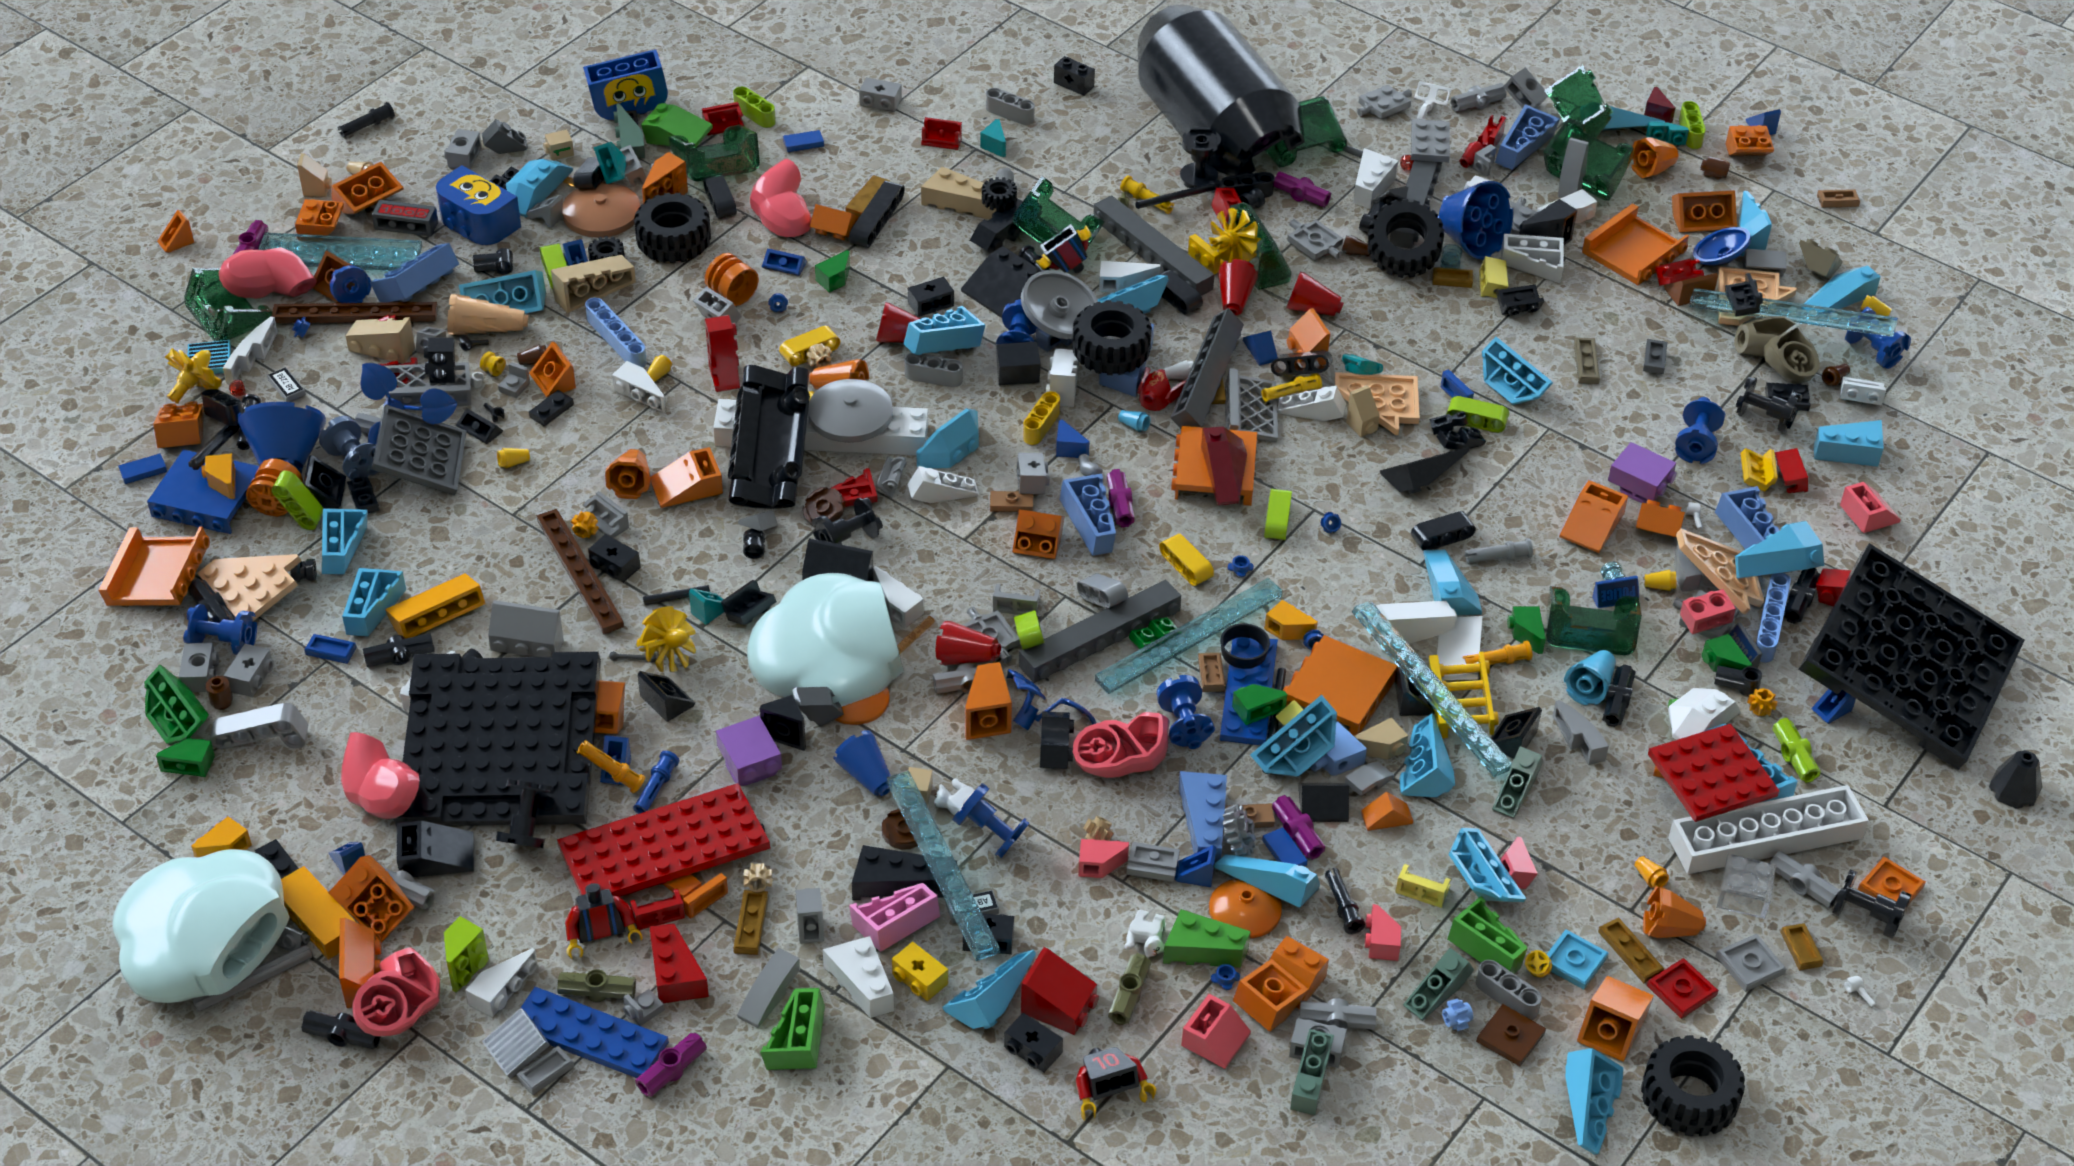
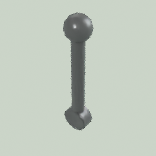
(613, 656)

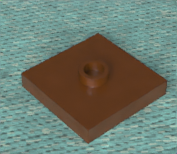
(1511, 1035)

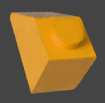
(220, 474)

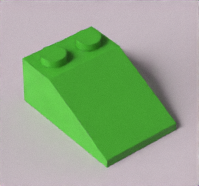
(672, 120)

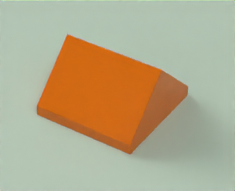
(553, 371)

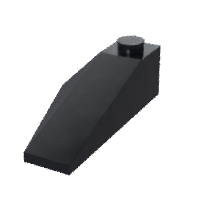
(1421, 472)

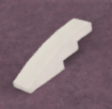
(252, 347)

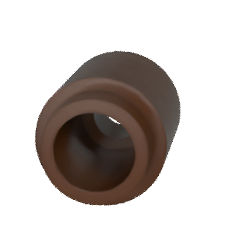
(1715, 167)
(219, 692)

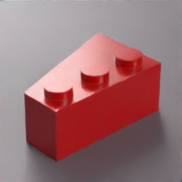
(675, 966)

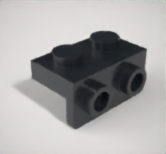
(1744, 297)
(1519, 299)
(747, 603)

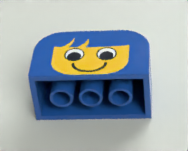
(631, 81)
(477, 207)

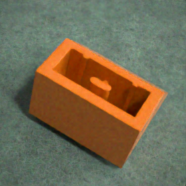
(1749, 141)
(318, 217)
(1660, 519)
(1038, 534)
(610, 707)

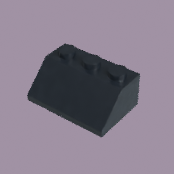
(830, 557)

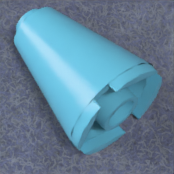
(1590, 678)

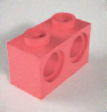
(1707, 611)

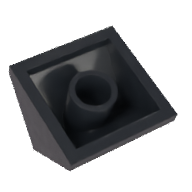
(1018, 363)
(324, 483)
(663, 695)
(1409, 698)
(784, 722)
(1517, 731)
(1325, 801)

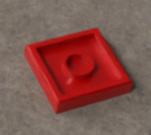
(1682, 988)

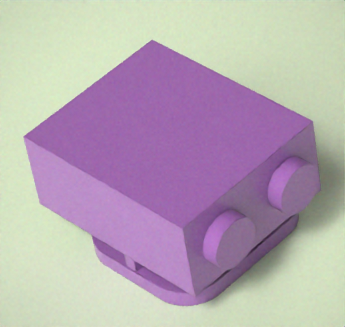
(1642, 473)
(749, 751)

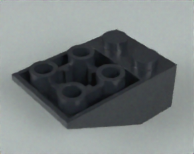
(1553, 221)
(433, 849)

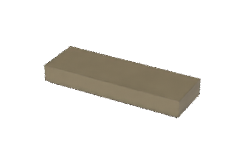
(1586, 360)

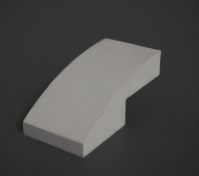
(1368, 777)

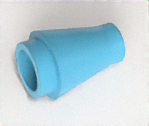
(1137, 420)

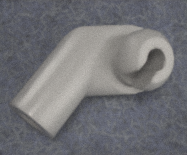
(1088, 468)

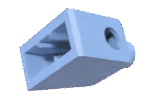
(1344, 756)

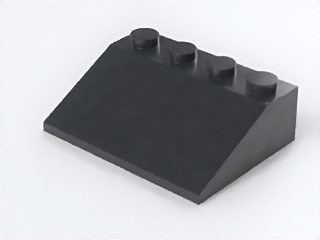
(999, 280)

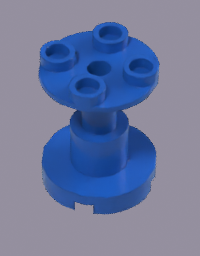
(1017, 323)
(1888, 347)
(1697, 440)
(236, 631)
(1180, 698)
(984, 815)

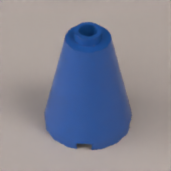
(864, 762)

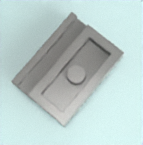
(1153, 861)

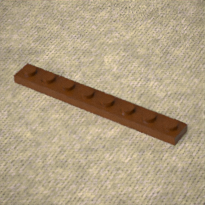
(353, 311)
(580, 571)

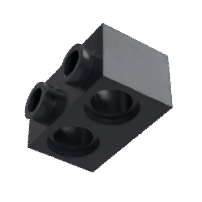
(441, 360)

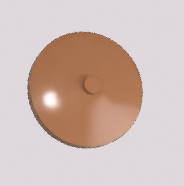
(600, 210)

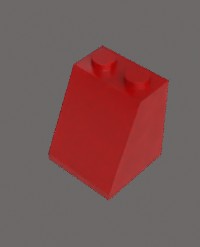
(1057, 993)

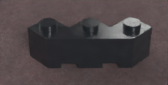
(993, 232)

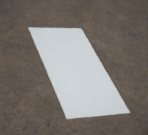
(1460, 642)

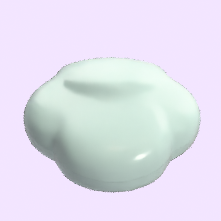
(827, 635)
(198, 924)

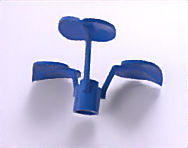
(379, 381)
(1028, 713)

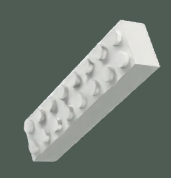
(1769, 827)

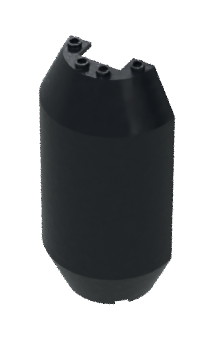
(1212, 78)

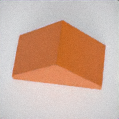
(176, 234)
(1386, 812)

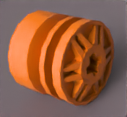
(731, 278)
(259, 491)

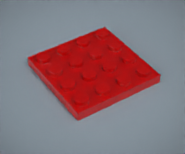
(1713, 772)

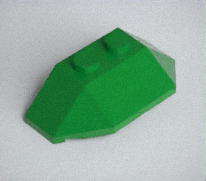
(172, 706)

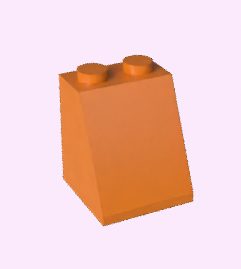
(988, 704)
(1614, 1018)

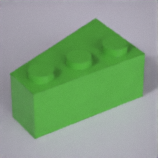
(1486, 938)
(1205, 941)
(798, 1033)

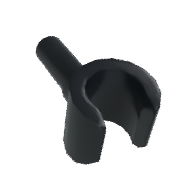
(467, 343)
(497, 411)

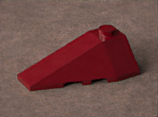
(1225, 463)

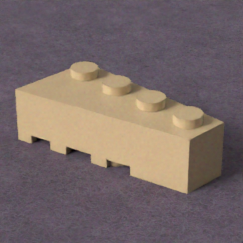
(955, 191)
(590, 279)

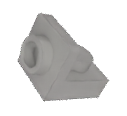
(1484, 160)
(424, 334)
(515, 381)
(642, 1007)

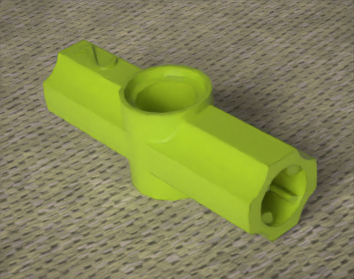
(1796, 750)

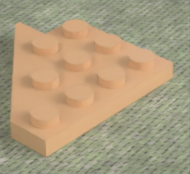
(1767, 284)
(1393, 395)
(1719, 566)
(251, 582)

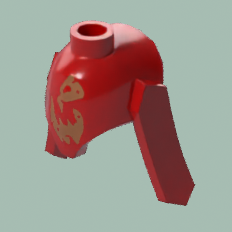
(1156, 391)

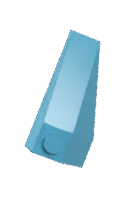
(1625, 120)
(1755, 221)
(1846, 288)
(518, 291)
(1787, 550)
(1450, 583)
(1428, 765)
(1284, 880)
(992, 995)
(1592, 1087)

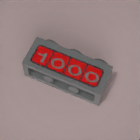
(405, 218)

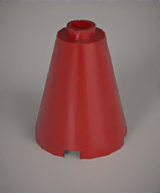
(1236, 284)
(1312, 294)
(894, 324)
(964, 645)

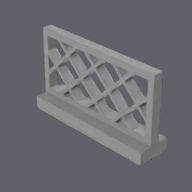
(411, 395)
(1235, 405)

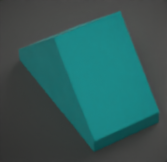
(993, 139)
(611, 162)
(705, 605)

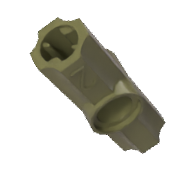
(596, 985)
(1129, 989)

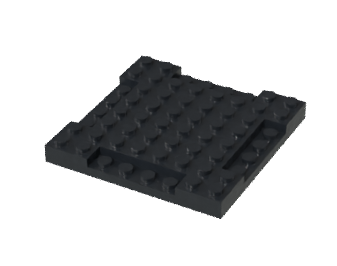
(1913, 655)
(497, 722)

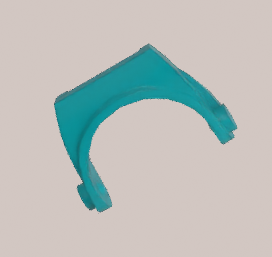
(1364, 366)

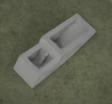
(1573, 167)
(1687, 573)
(1580, 733)
(769, 987)

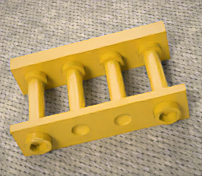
(1483, 668)

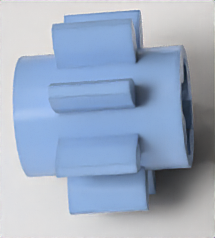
(1457, 1014)

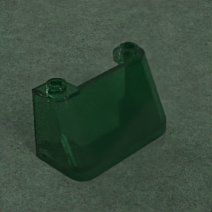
(1580, 100)
(1319, 128)
(734, 156)
(1604, 162)
(1044, 218)
(1272, 268)
(218, 310)
(1590, 627)

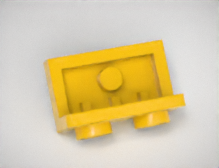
(1204, 254)
(1759, 469)

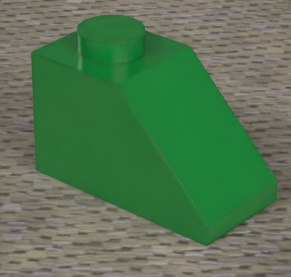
(833, 272)
(1527, 625)
(1724, 652)
(1258, 702)
(187, 757)

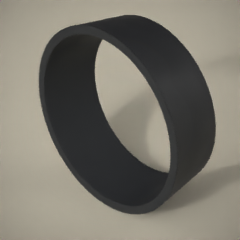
(1248, 631)

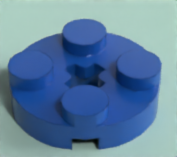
(342, 277)

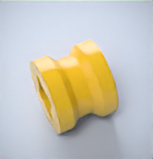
(493, 364)
(1536, 959)

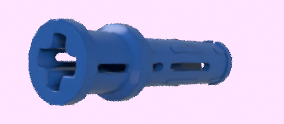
(659, 774)

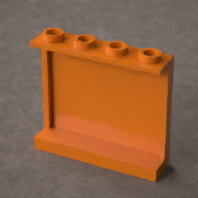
(1632, 246)
(1192, 469)
(153, 569)
(1346, 678)

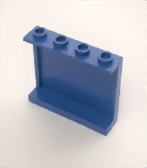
(188, 499)

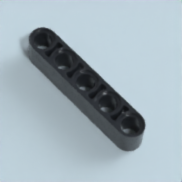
(876, 214)

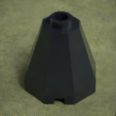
(2018, 780)

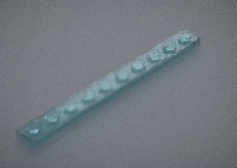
(1802, 313)
(1188, 635)
(1432, 688)
(943, 866)

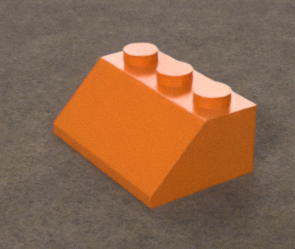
(365, 188)
(1704, 210)
(356, 957)

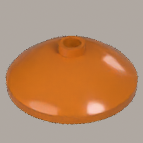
(865, 709)
(1245, 907)

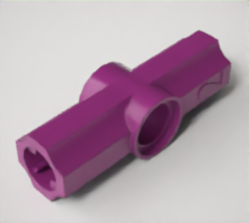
(1302, 189)
(252, 237)
(1120, 498)
(1298, 826)
(662, 1072)

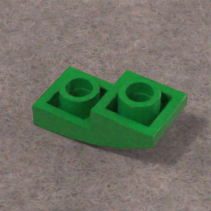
(1156, 629)

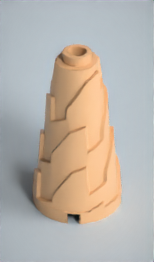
(480, 316)

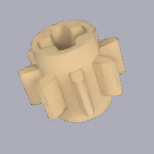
(819, 355)
(1098, 829)
(757, 877)

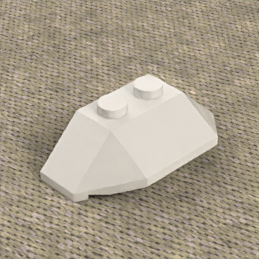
(1700, 711)

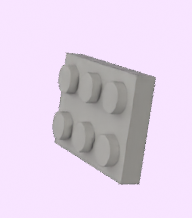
(1430, 140)

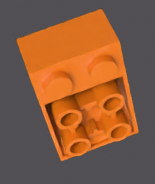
(666, 176)
(179, 425)
(688, 479)
(1594, 516)
(372, 897)

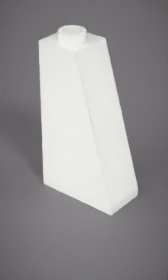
(1419, 619)

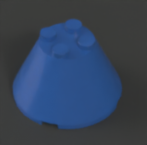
(1478, 218)
(282, 431)

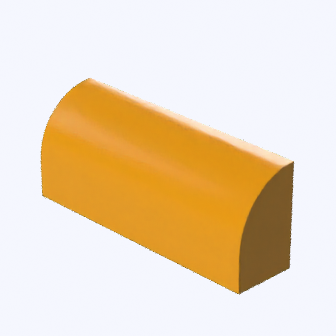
(435, 606)
(314, 910)

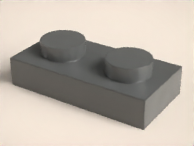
(1655, 356)

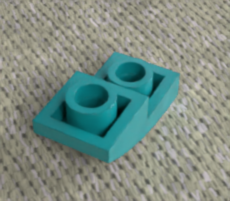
(1668, 132)

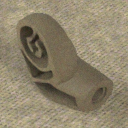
(1781, 345)

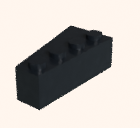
(886, 870)

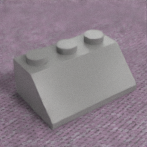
(525, 629)

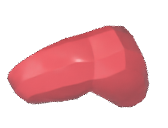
(777, 201)
(265, 271)
(1121, 748)
(374, 780)
(396, 994)

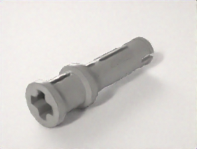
(1509, 550)

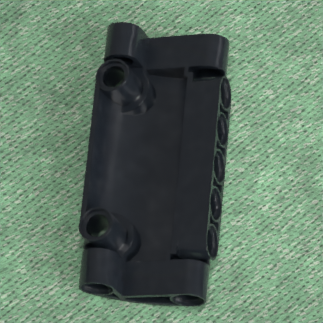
(768, 437)

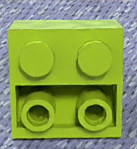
(464, 951)

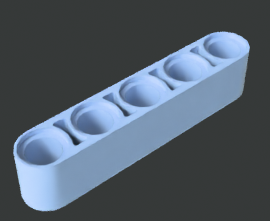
(615, 332)
(1772, 615)

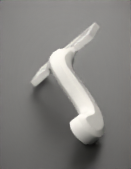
(1430, 101)

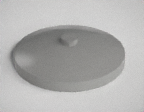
(1054, 301)
(850, 410)

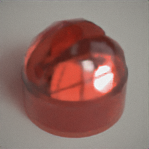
(1406, 158)
(237, 388)

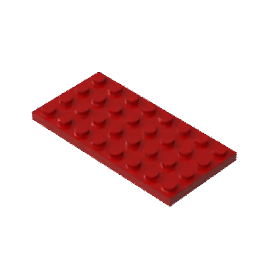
(665, 842)

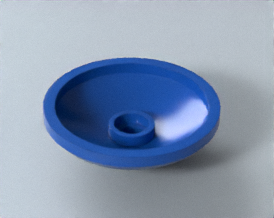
(1722, 246)

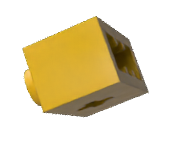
(919, 971)

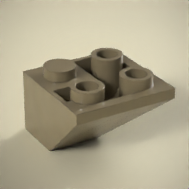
(1818, 260)

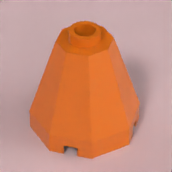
(1653, 157)
(628, 475)
(1671, 916)

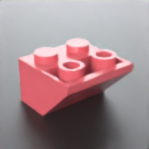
(1867, 508)
(1215, 1031)

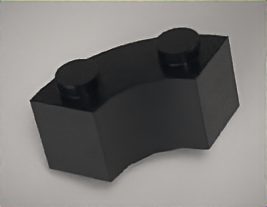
(1055, 740)

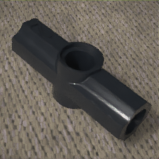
(1801, 595)
(214, 603)
(398, 650)
(1619, 695)
(338, 1029)

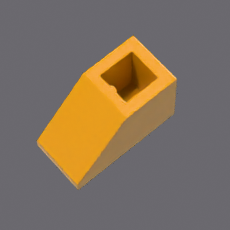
(1288, 622)
(223, 836)

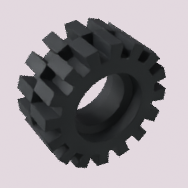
(999, 194)
(611, 246)

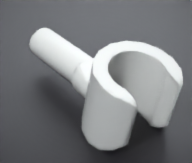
(476, 380)
(1694, 509)
(1856, 984)

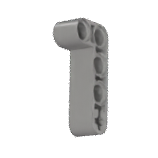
(261, 724)

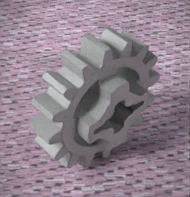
(1239, 830)

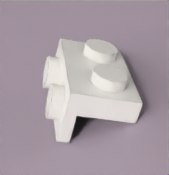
(1862, 391)

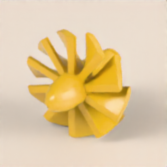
(1236, 240)
(193, 373)
(664, 634)

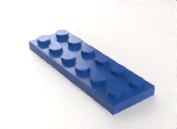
(1232, 726)
(594, 1033)

